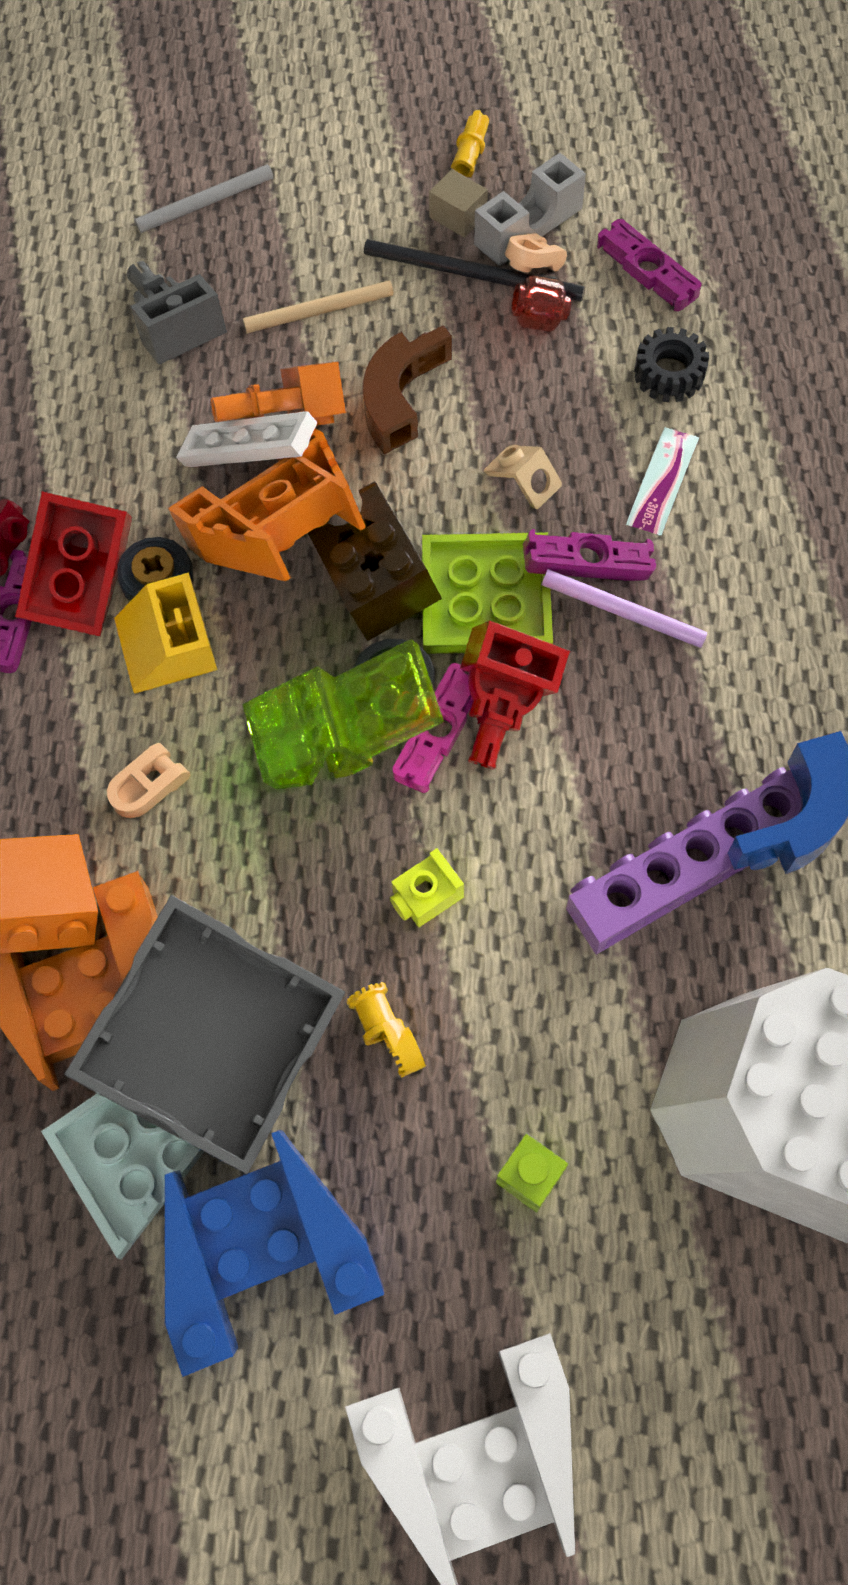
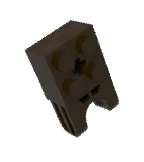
(375, 567)

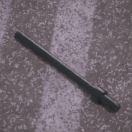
(460, 267)

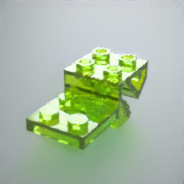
(341, 717)

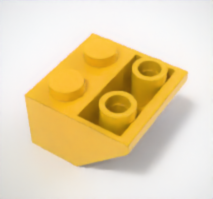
(164, 635)

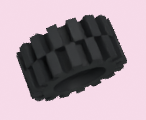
(676, 347)

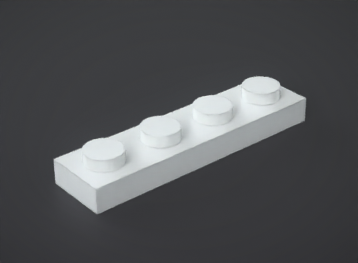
(247, 440)

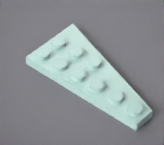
(118, 1166)

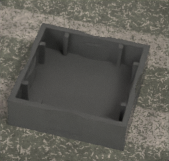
(206, 1035)

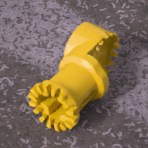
(382, 1025)

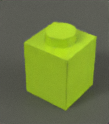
(531, 1173)

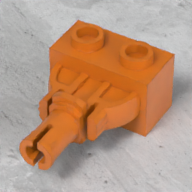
(305, 388)

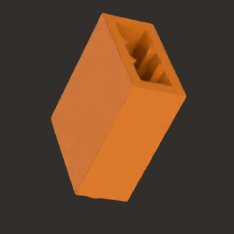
(45, 894)

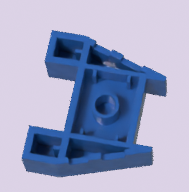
(250, 1235)

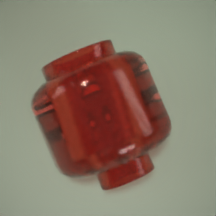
(540, 303)

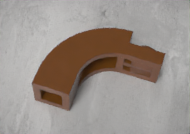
(389, 371)

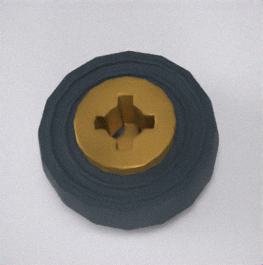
(149, 555)

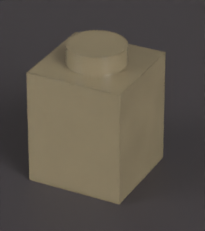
(455, 201)

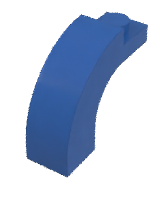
(822, 780)

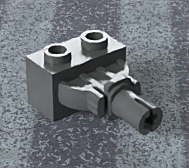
(173, 315)

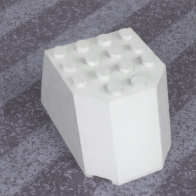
(763, 1099)

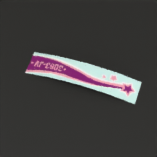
(662, 481)

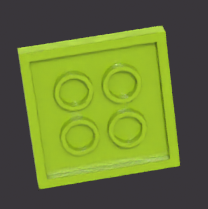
(478, 583)

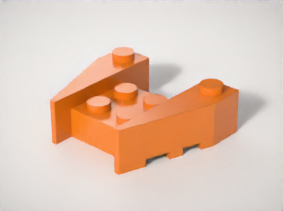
(267, 512)
(58, 999)

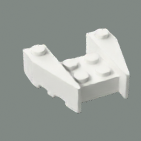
(480, 1477)

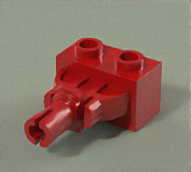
(506, 682)

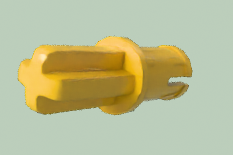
(470, 144)

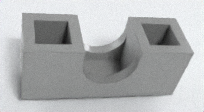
(552, 198)

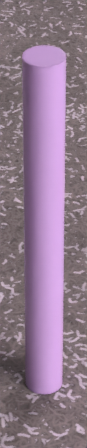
(624, 608)

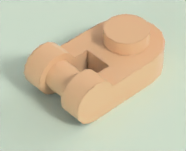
(532, 251)
(134, 793)

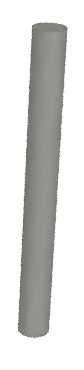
(203, 198)

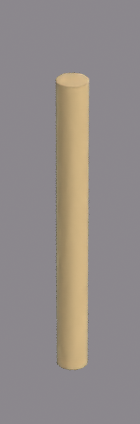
(318, 306)

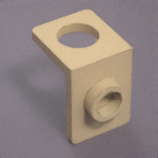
(520, 464)

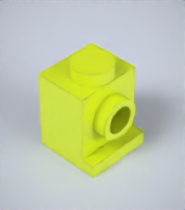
(425, 906)

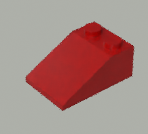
(73, 563)

